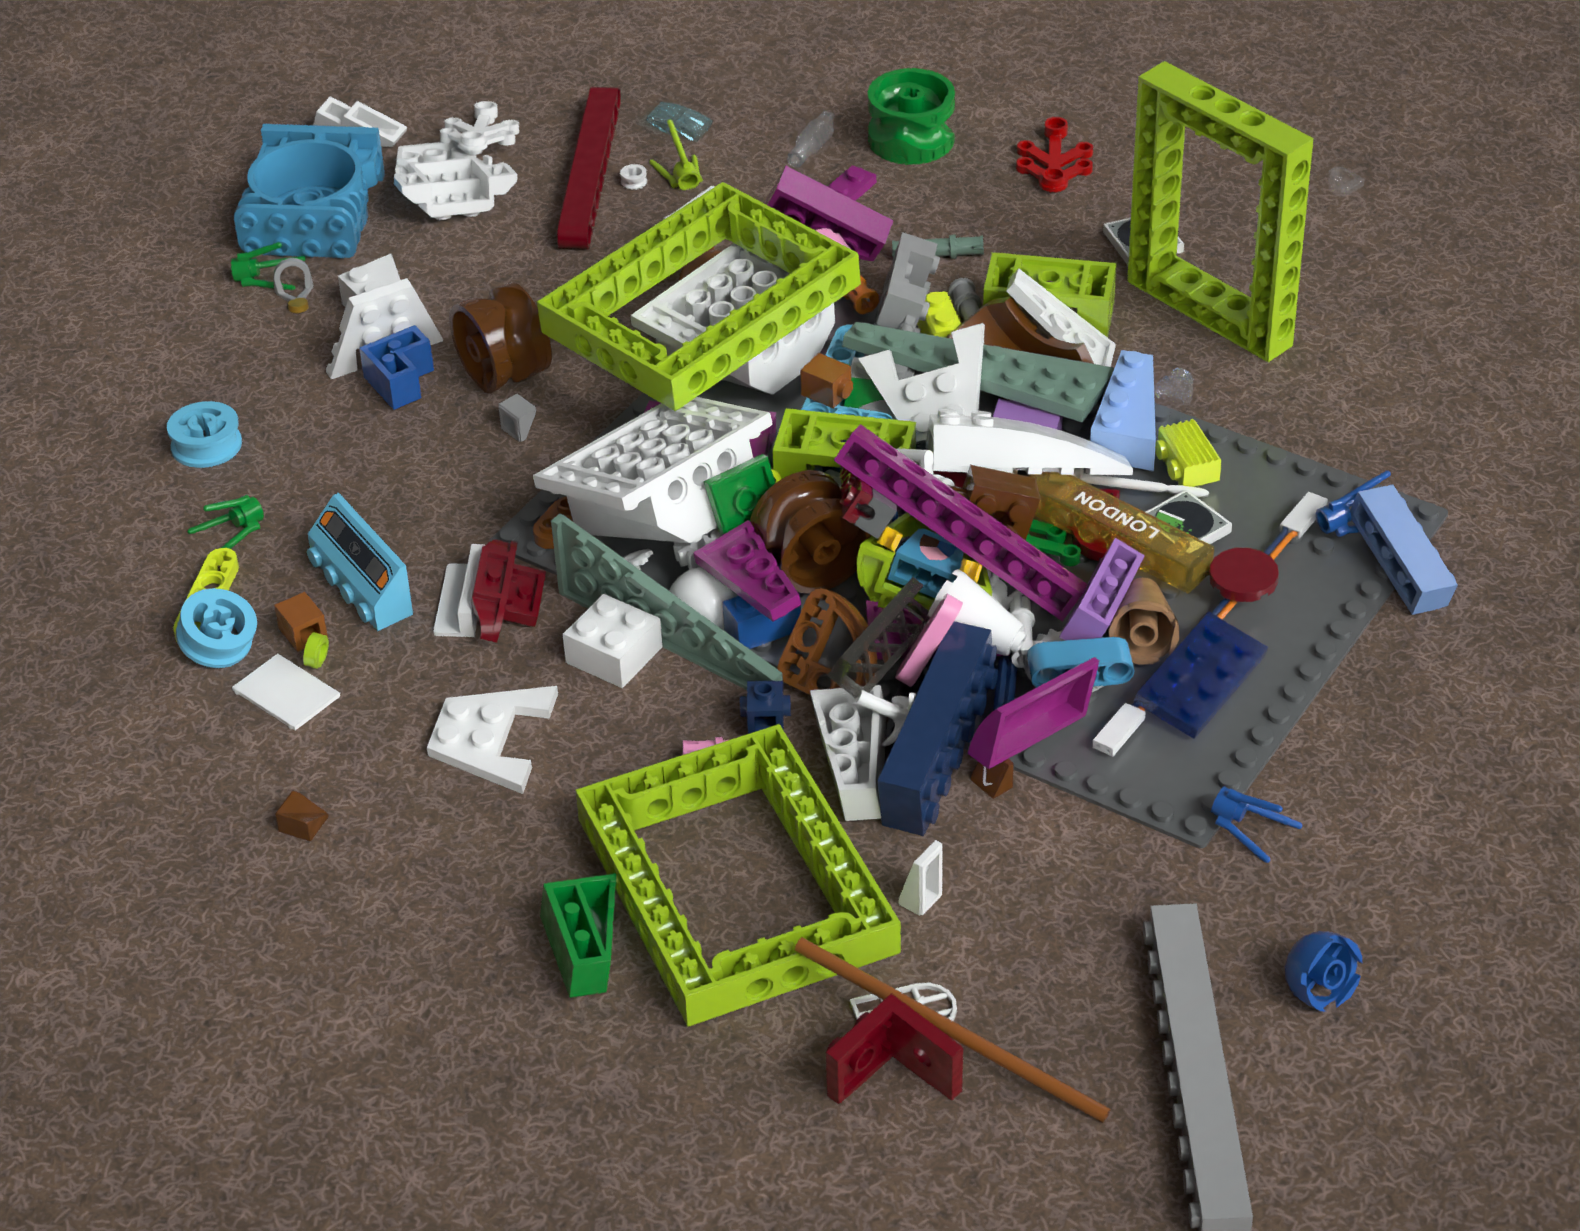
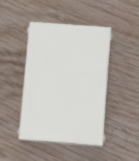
(286, 691)

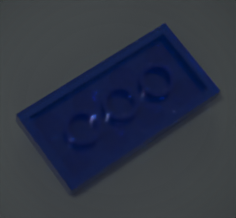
(1201, 675)

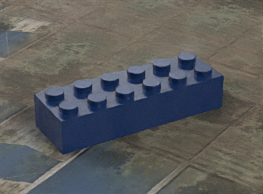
(937, 729)

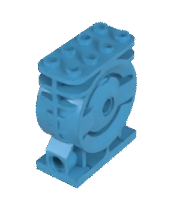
(309, 190)

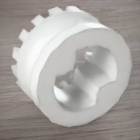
(633, 176)

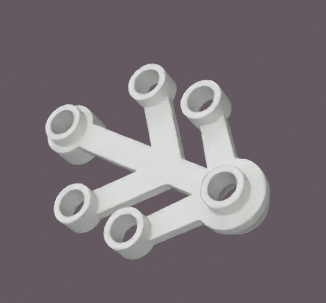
(477, 138)

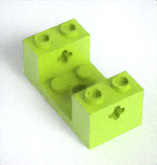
(1076, 283)
(816, 438)

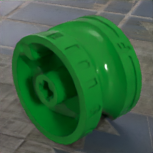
(910, 116)

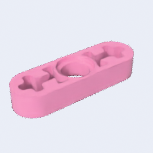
(928, 640)

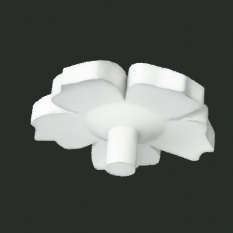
(638, 557)

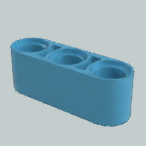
(1054, 658)

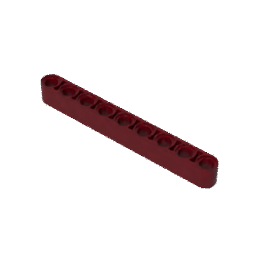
(588, 168)

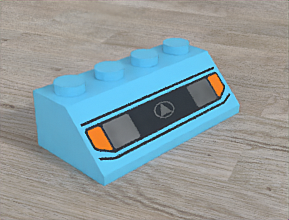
(360, 564)

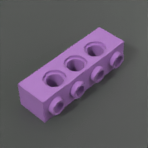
(1103, 593)

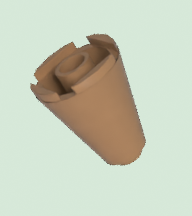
(1145, 622)

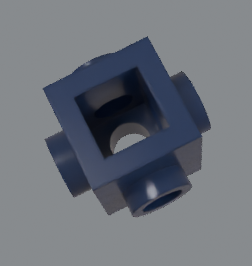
(762, 701)

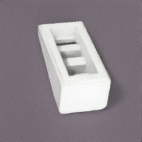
(924, 881)

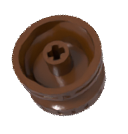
(500, 337)
(806, 530)

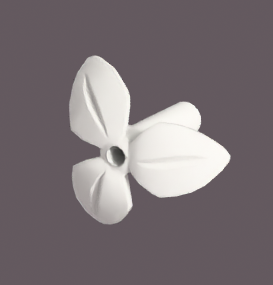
(896, 710)

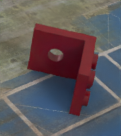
(895, 1032)

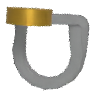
(298, 304)

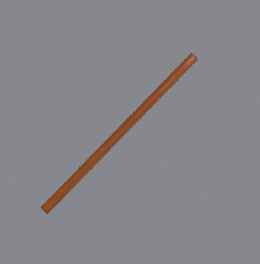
(956, 1031)

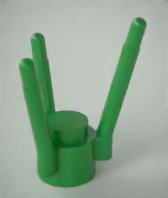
(246, 268)
(245, 513)

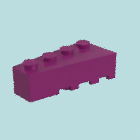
(823, 207)

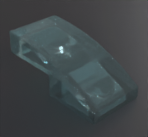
(686, 121)

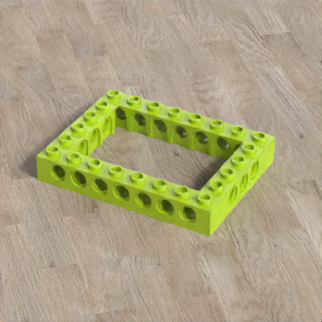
(1165, 105)
(580, 308)
(858, 931)

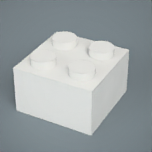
(612, 640)

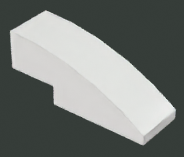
(359, 115)

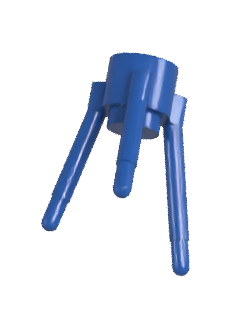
(1337, 514)
(1233, 805)

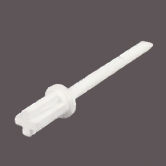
(1136, 484)

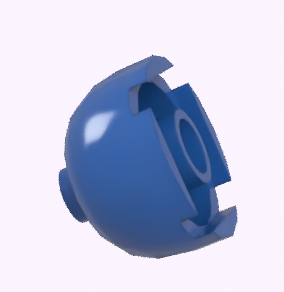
(1326, 961)

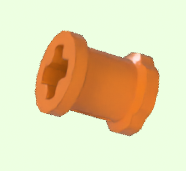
(858, 297)

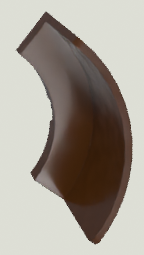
(1011, 329)

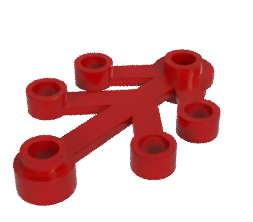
(1054, 178)

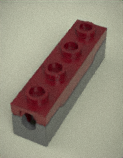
(864, 504)

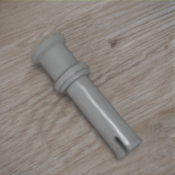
(965, 299)

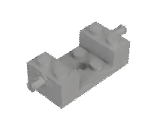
(906, 284)

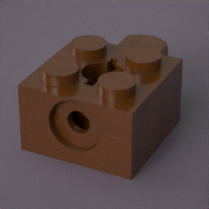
(1003, 495)

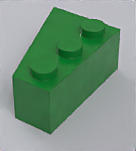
(580, 930)

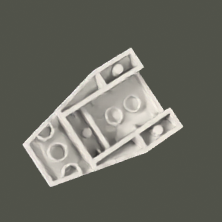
(1014, 446)

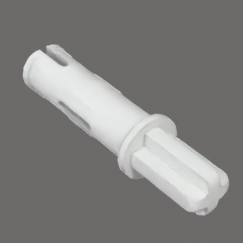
(1021, 610)

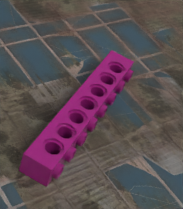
(961, 522)

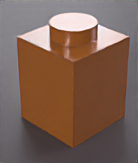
(826, 380)
(299, 619)

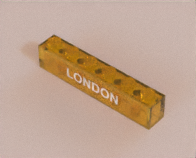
(1102, 518)

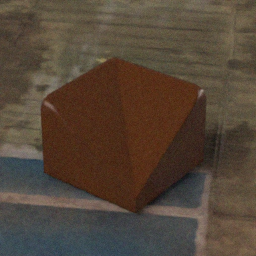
(300, 817)

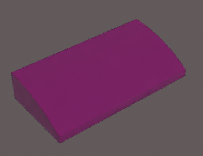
(1034, 715)

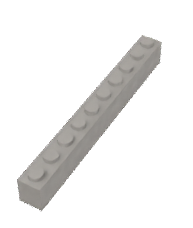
(1198, 1071)

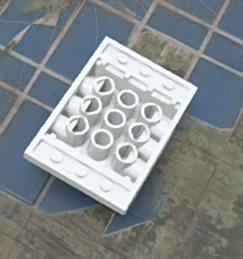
(710, 295)
(652, 471)

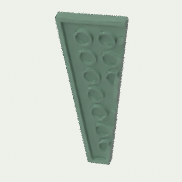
(1029, 378)
(592, 569)

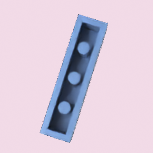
(1403, 549)

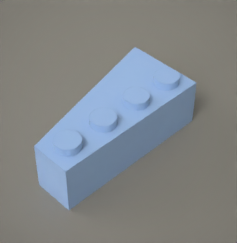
(1128, 411)

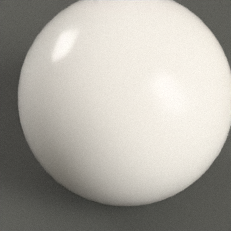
(703, 594)

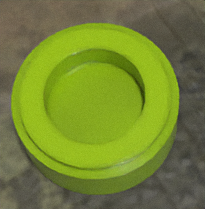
(315, 650)

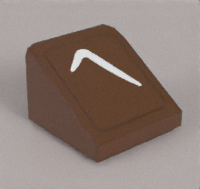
(994, 780)

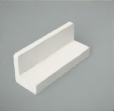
(455, 610)

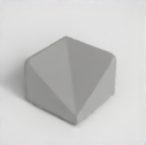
(516, 416)

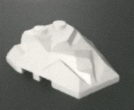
(449, 180)

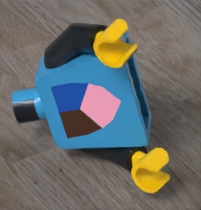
(925, 558)

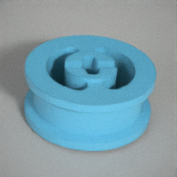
(187, 436)
(214, 642)

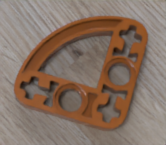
(810, 665)

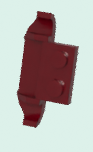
(505, 589)

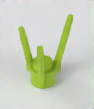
(685, 173)

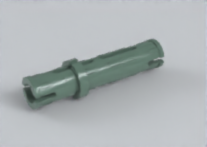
(954, 246)

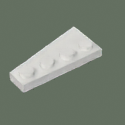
(1059, 318)

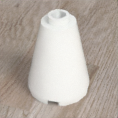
(983, 611)

